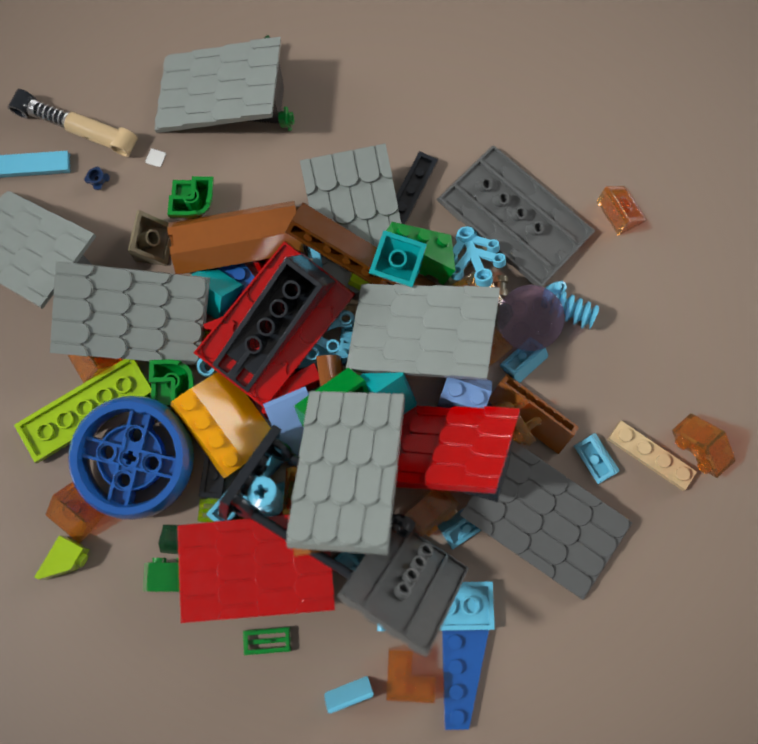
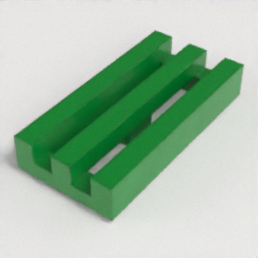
(287, 639)

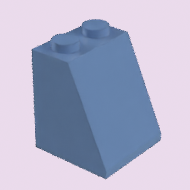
(465, 393)
(283, 415)

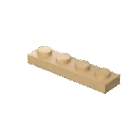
(652, 455)

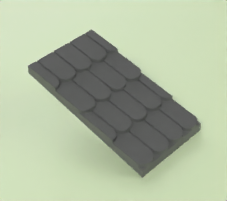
(512, 207)
(550, 522)
(406, 589)

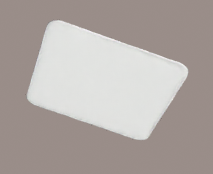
(155, 157)

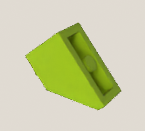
(63, 558)

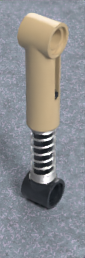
(119, 140)

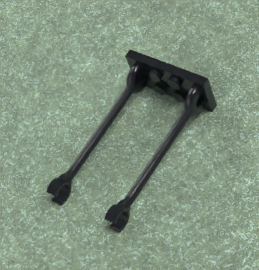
(255, 467)

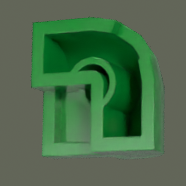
(190, 197)
(169, 380)

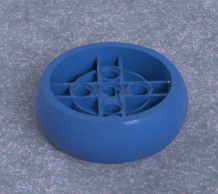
(120, 500)

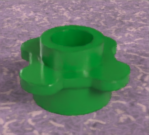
(286, 119)

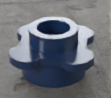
(92, 174)

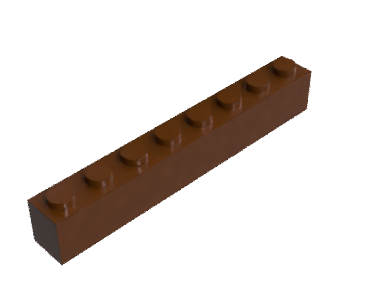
(339, 245)

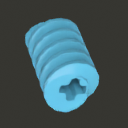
(577, 310)
(266, 497)

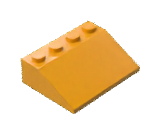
(222, 422)

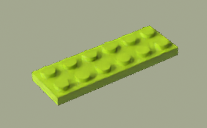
(55, 424)

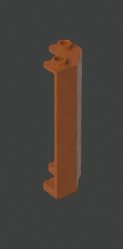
(230, 237)

